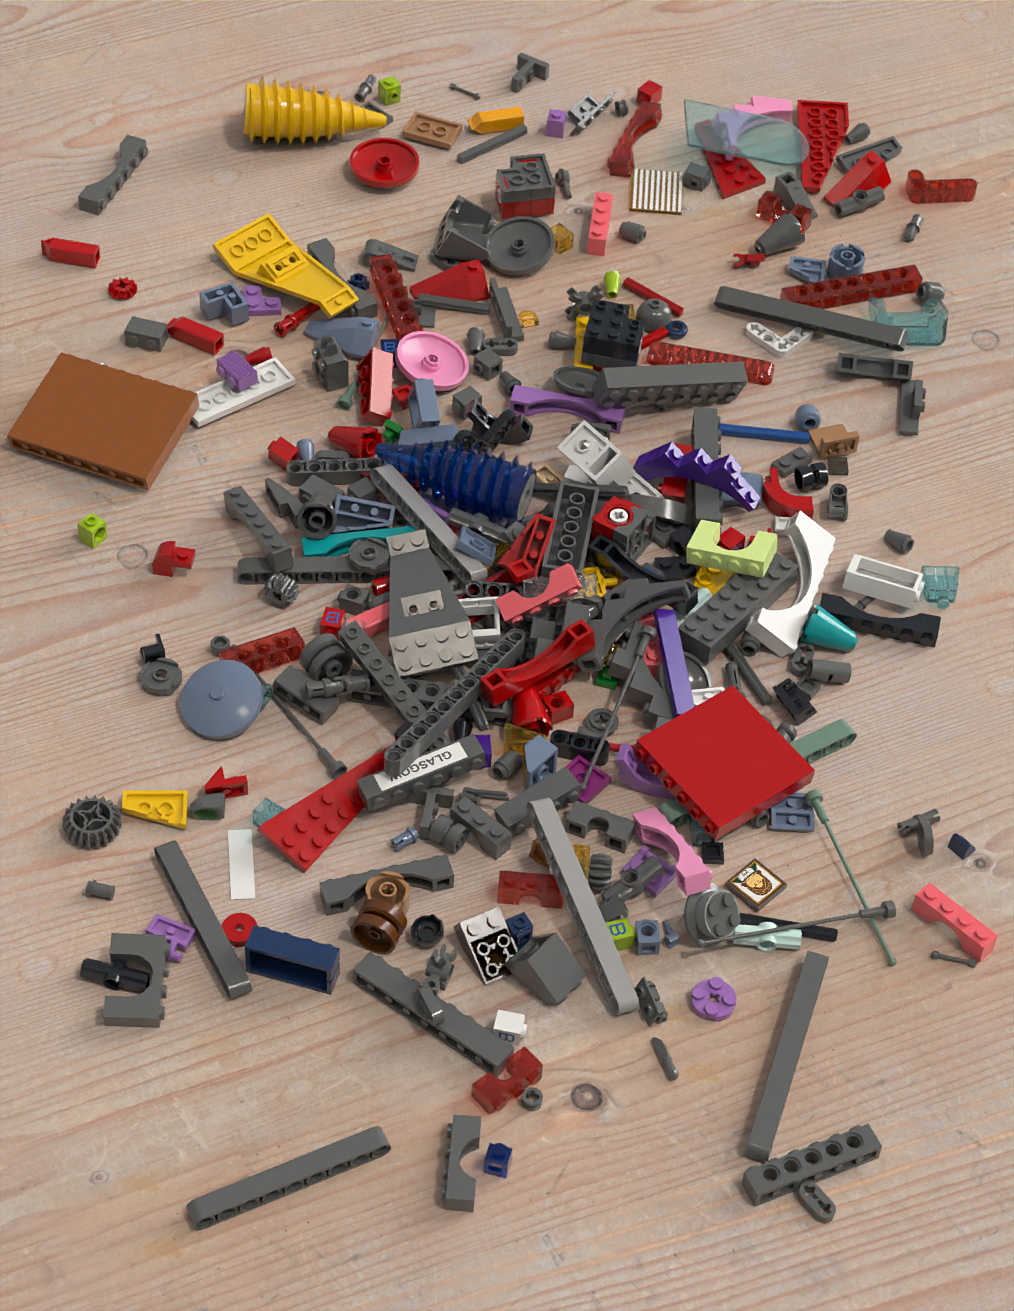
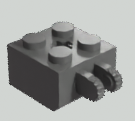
(330, 363)

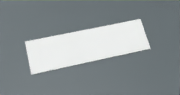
(241, 864)

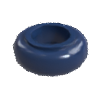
(676, 324)

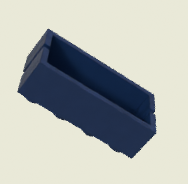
(292, 959)

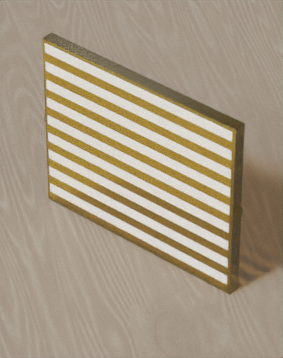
(656, 191)

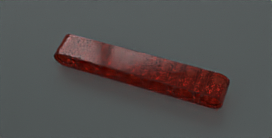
(663, 353)

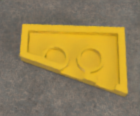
(160, 806)

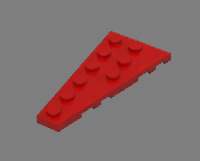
(733, 175)

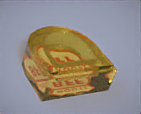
(528, 319)

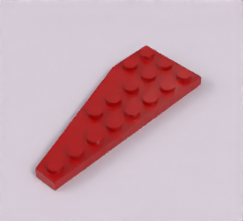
(824, 128)

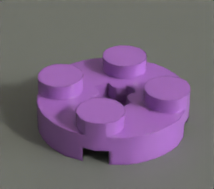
(713, 988)

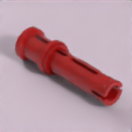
(292, 322)

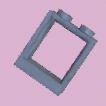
(423, 404)

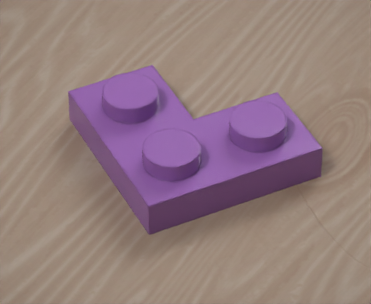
(261, 306)

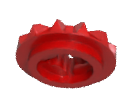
(115, 290)

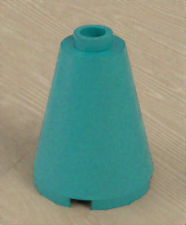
(827, 631)

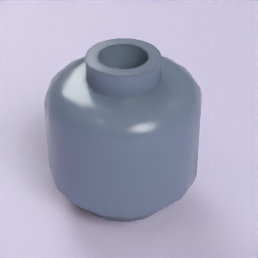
(807, 417)

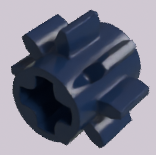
(359, 281)

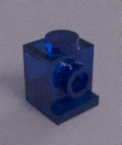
(500, 1155)

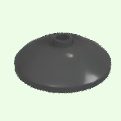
(575, 380)
(697, 673)

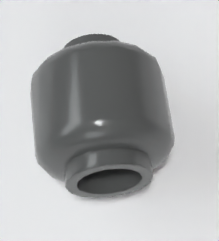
(930, 290)

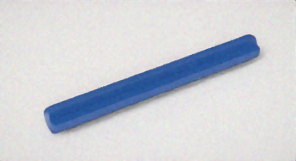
(764, 433)

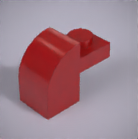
(170, 557)

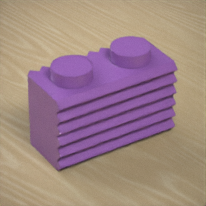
(236, 371)

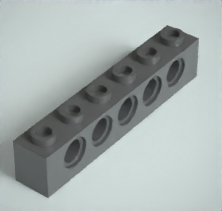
(825, 1166)

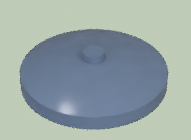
(221, 699)

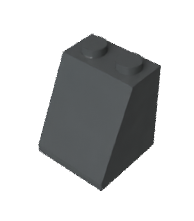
(547, 968)

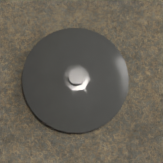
(520, 245)

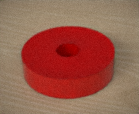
(238, 921)

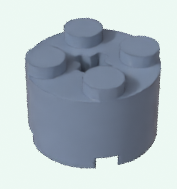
(845, 261)

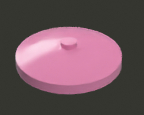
(432, 357)

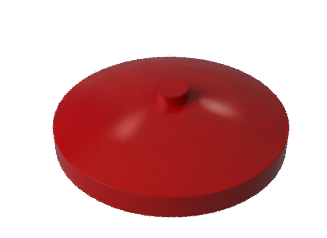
(384, 162)

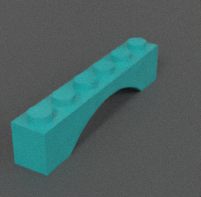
(340, 543)

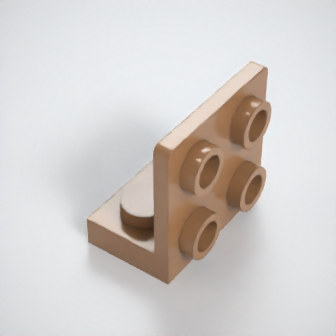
(834, 440)

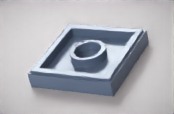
(476, 546)

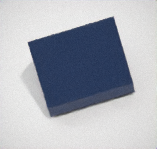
(961, 846)

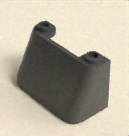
(464, 231)

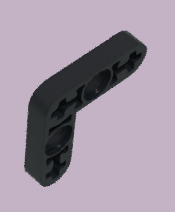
(491, 438)

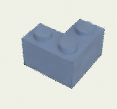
(224, 300)

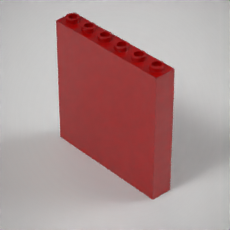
(724, 762)

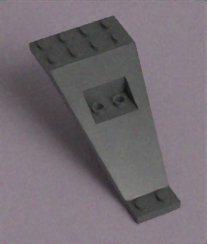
(430, 636)

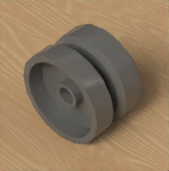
(325, 658)

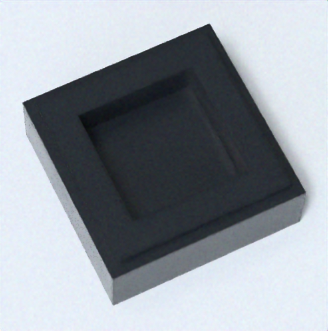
(712, 852)

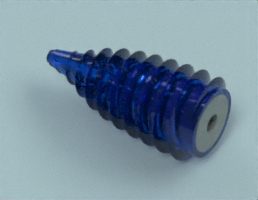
(471, 479)

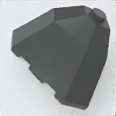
(547, 625)

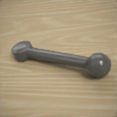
(453, 86)
(971, 962)

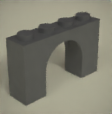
(147, 1007)

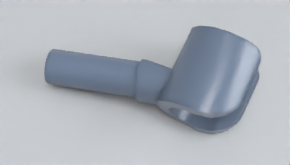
(670, 939)

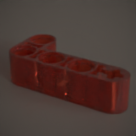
(939, 191)

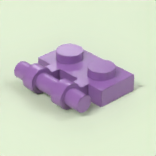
(177, 934)

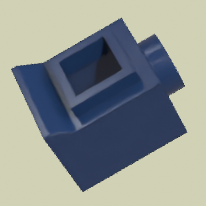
(519, 927)

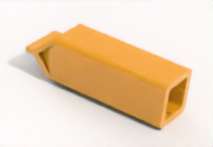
(496, 120)

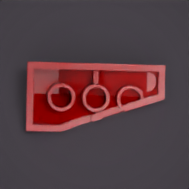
(864, 175)
(462, 282)

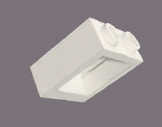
(484, 637)

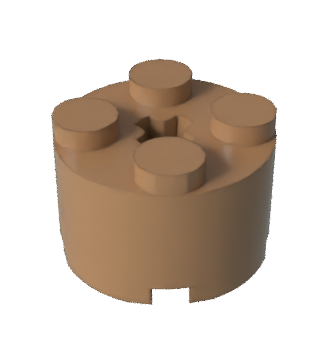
(391, 888)

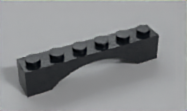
(611, 558)
(916, 629)

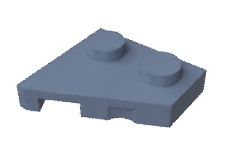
(807, 269)

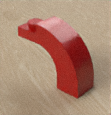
(781, 502)

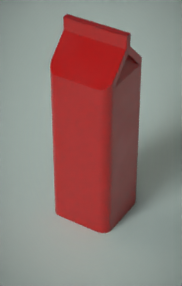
(71, 252)
(196, 335)

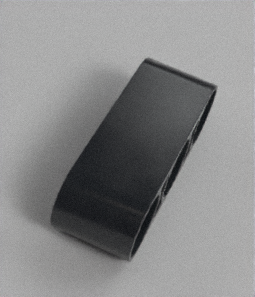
(483, 587)
(574, 744)

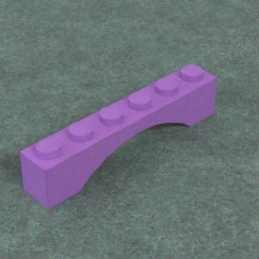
(537, 401)

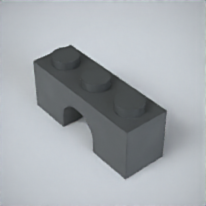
(585, 818)
(493, 836)

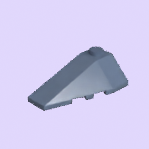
(352, 334)

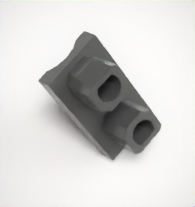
(595, 604)

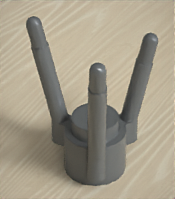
(476, 794)

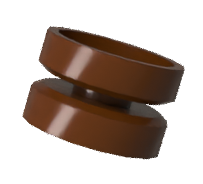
(378, 926)

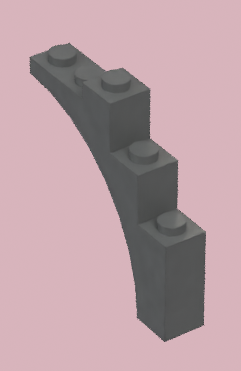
(620, 613)
(642, 687)

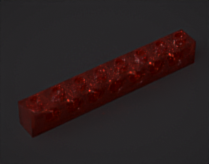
(855, 288)

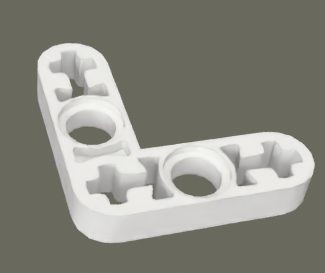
(757, 332)

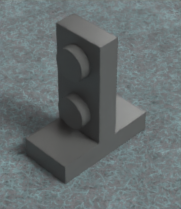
(528, 68)
(432, 799)

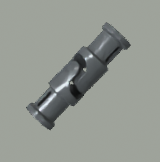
(329, 687)

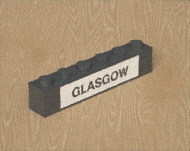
(426, 771)

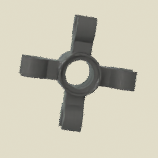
(583, 302)
(440, 969)

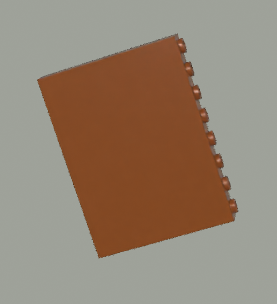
(104, 420)

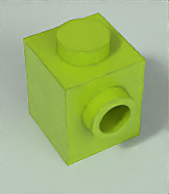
(389, 90)

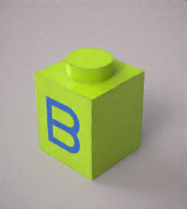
(621, 933)

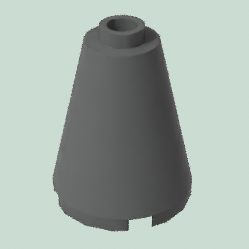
(780, 235)
(317, 516)

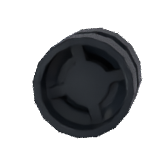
(810, 476)

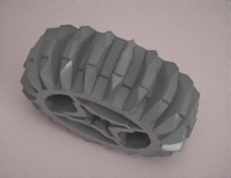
(95, 827)

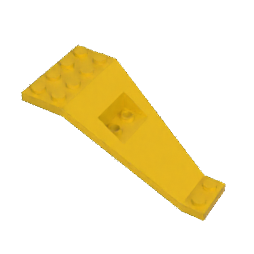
(263, 246)

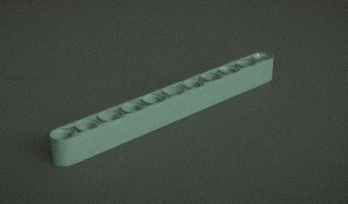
(810, 747)

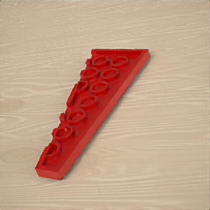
(318, 819)

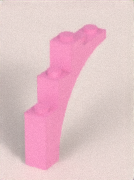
(766, 106)

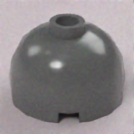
(654, 313)

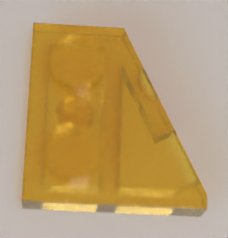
(517, 737)

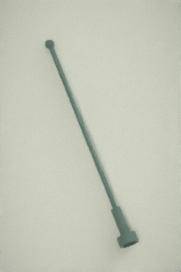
(344, 401)
(814, 799)

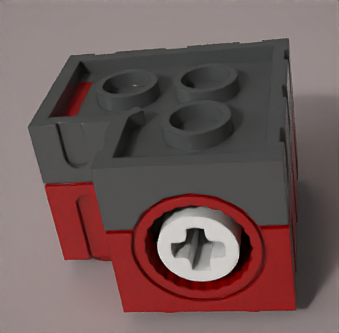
(525, 187)
(626, 525)

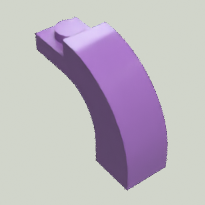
(637, 774)

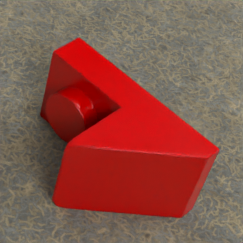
(231, 787)

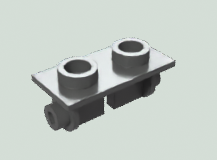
(647, 997)

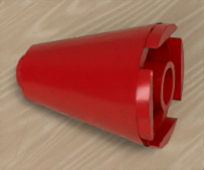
(357, 441)
(530, 713)

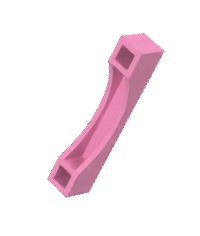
(655, 830)

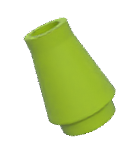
(612, 281)

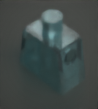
(940, 584)

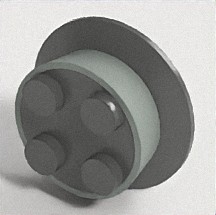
(711, 914)

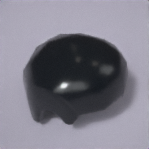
(427, 930)

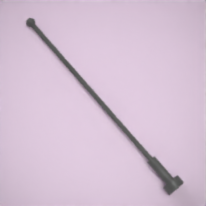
(648, 635)
(336, 768)
(886, 909)

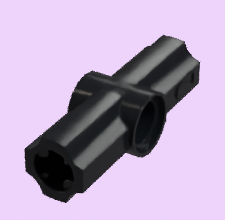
(115, 975)

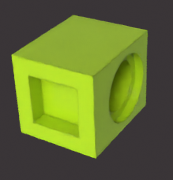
(92, 530)

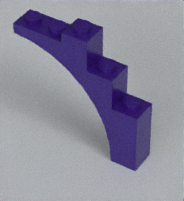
(698, 466)

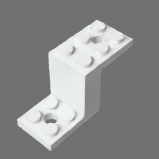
(603, 461)

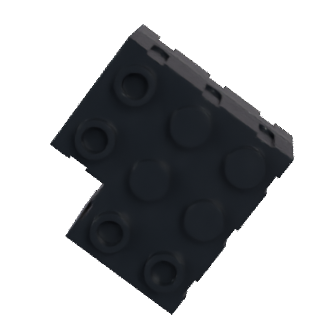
(612, 336)

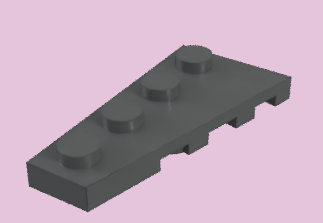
(884, 148)

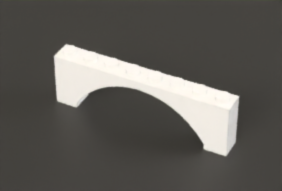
(812, 548)

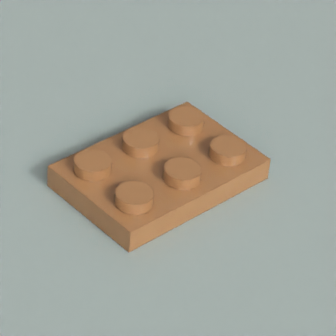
(432, 130)

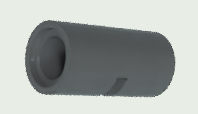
(828, 671)

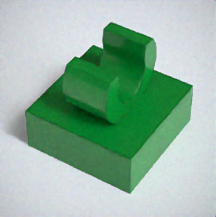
(392, 431)
(605, 680)

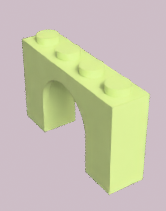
(752, 560)

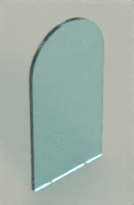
(744, 134)

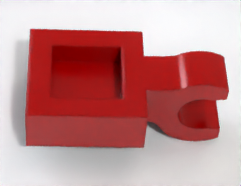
(753, 259)

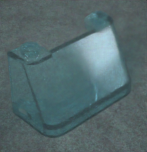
(925, 328)

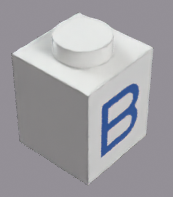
(510, 1027)

